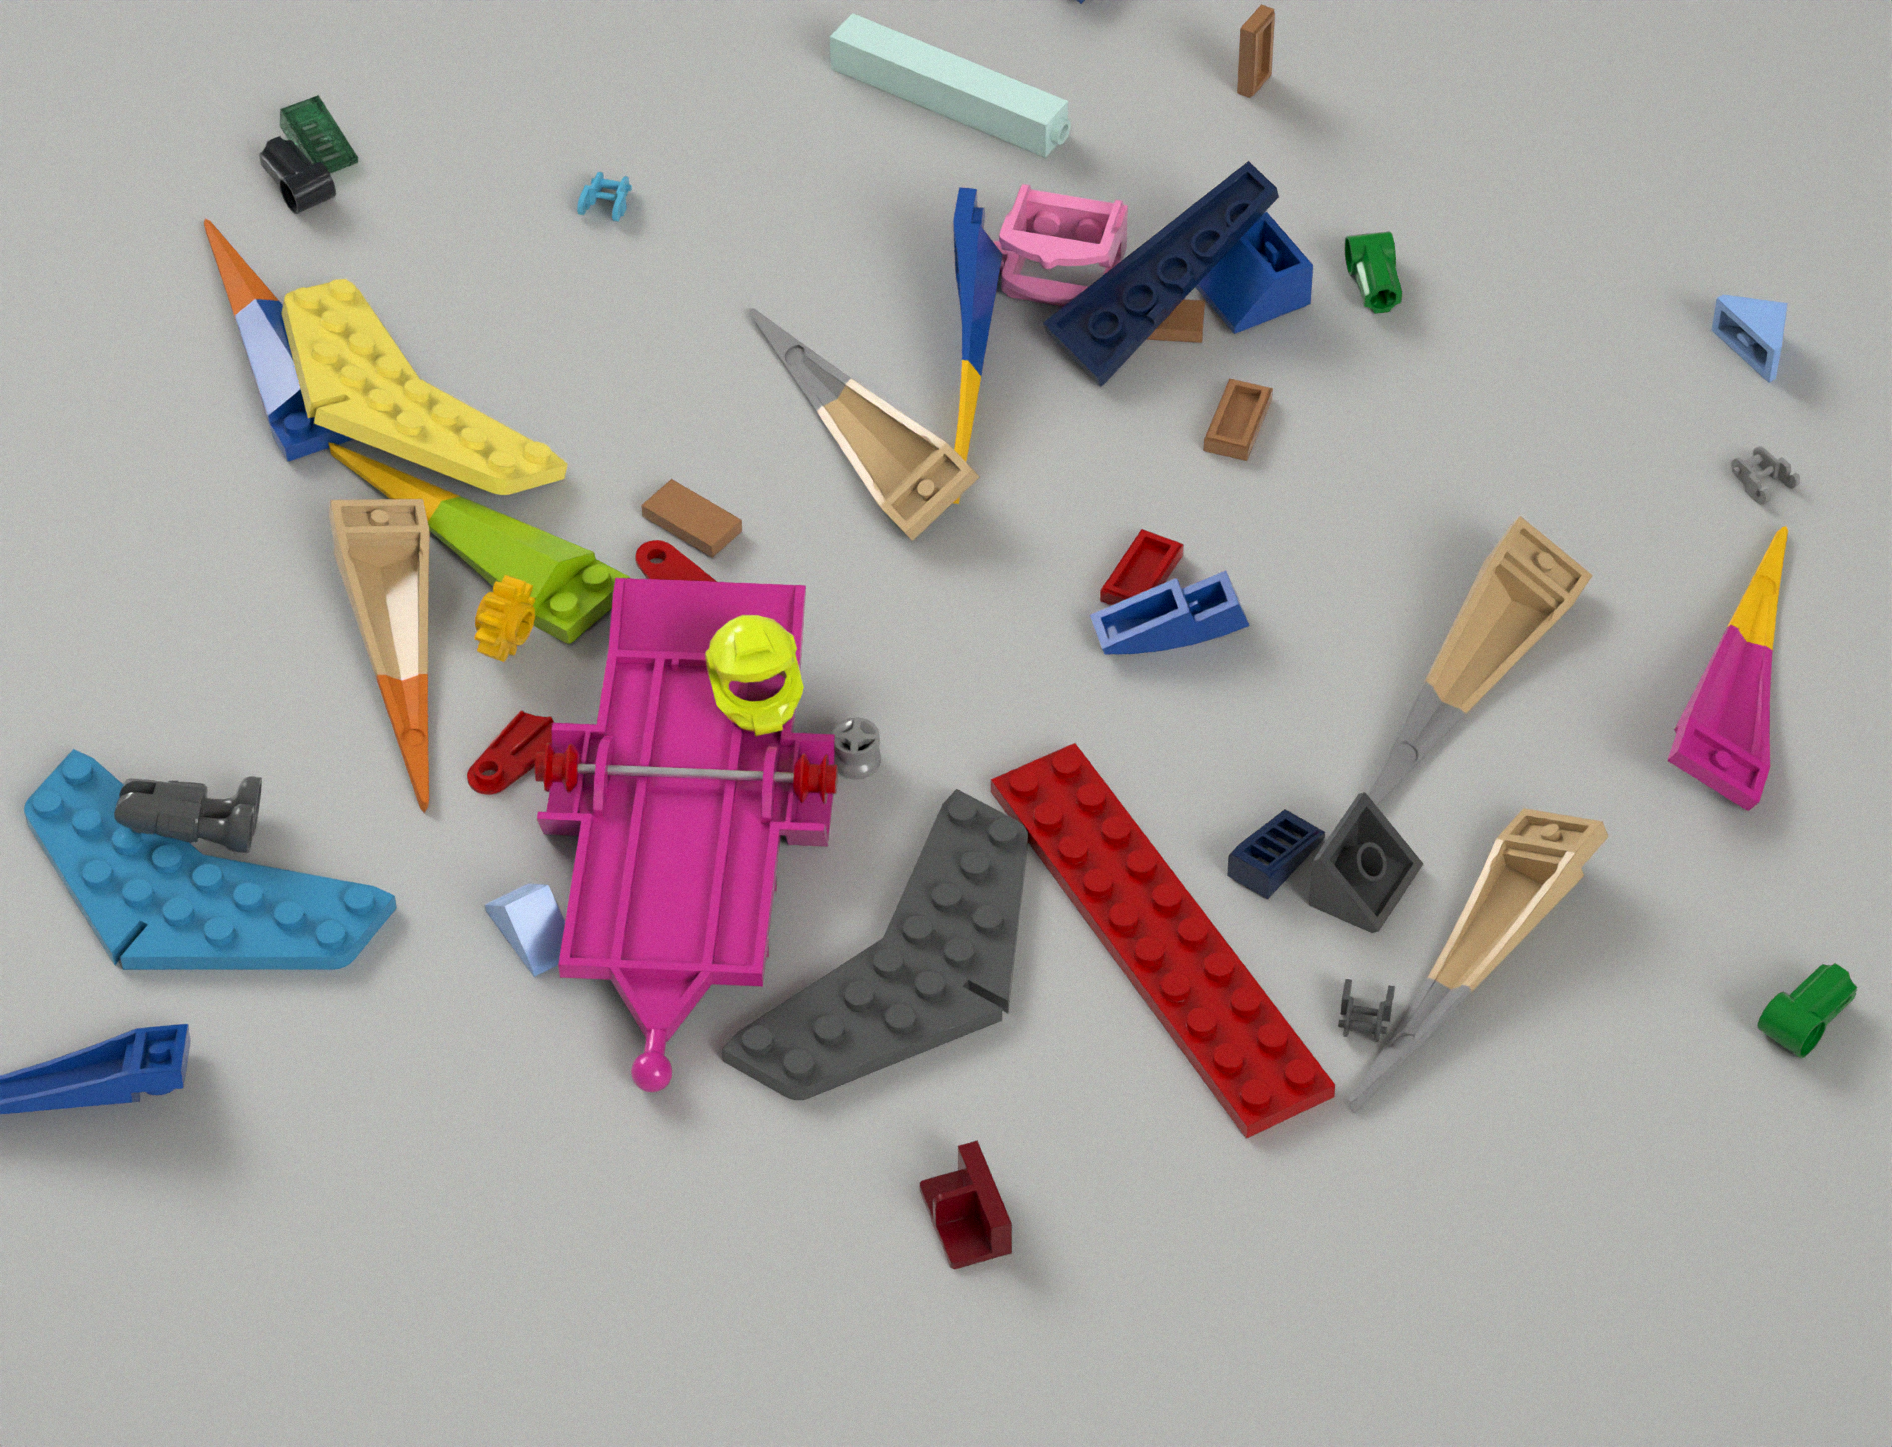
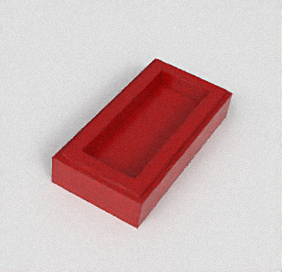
(1142, 567)

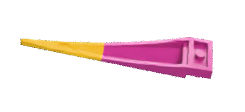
(1727, 720)

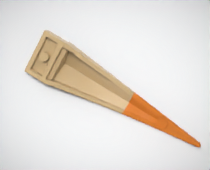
(386, 577)

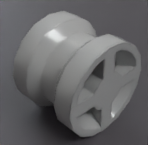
(856, 735)

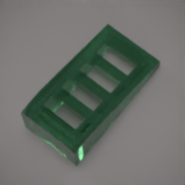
(315, 112)

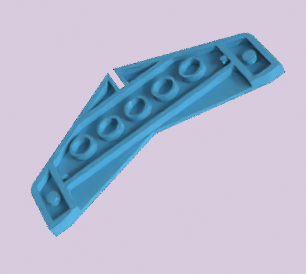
(174, 908)

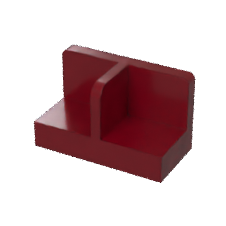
(968, 1211)

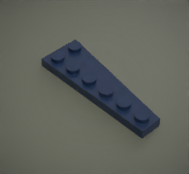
(1142, 290)

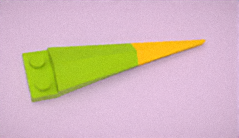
(567, 580)

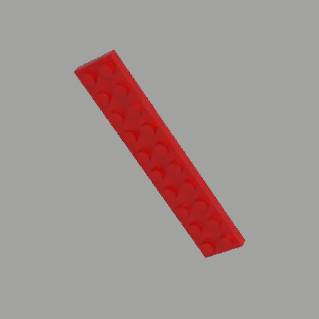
(1163, 941)

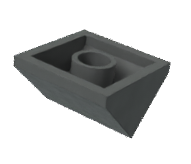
(1362, 868)

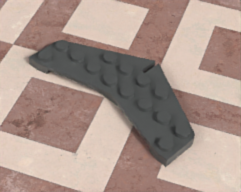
(921, 985)

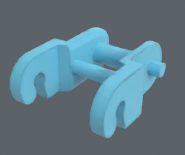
(591, 193)

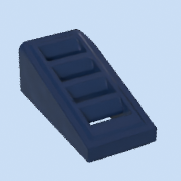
(1268, 878)

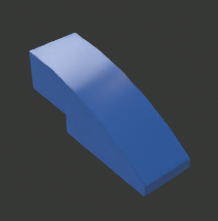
(1170, 617)

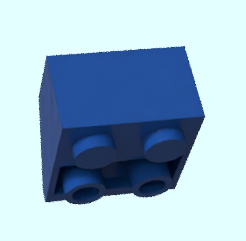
(1258, 278)

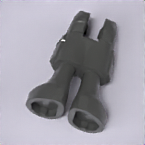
(187, 814)

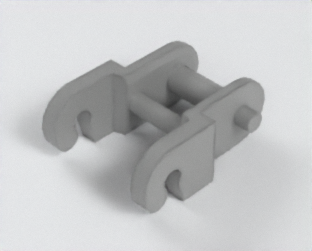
(1771, 466)

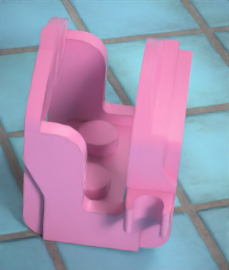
(1061, 233)

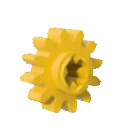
(504, 618)

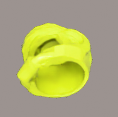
(753, 651)

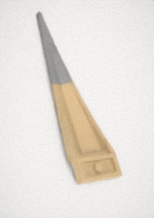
(899, 461)
(1510, 606)
(1521, 882)

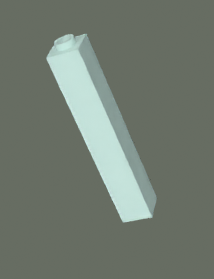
(949, 85)

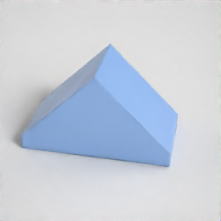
(1752, 330)
(531, 925)

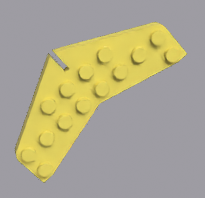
(368, 391)

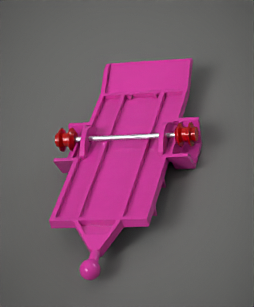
(690, 827)

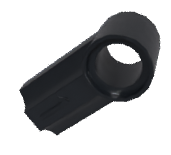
(299, 180)

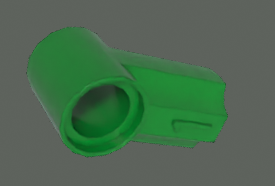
(1373, 263)
(1802, 1017)

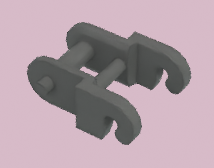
(1349, 1008)

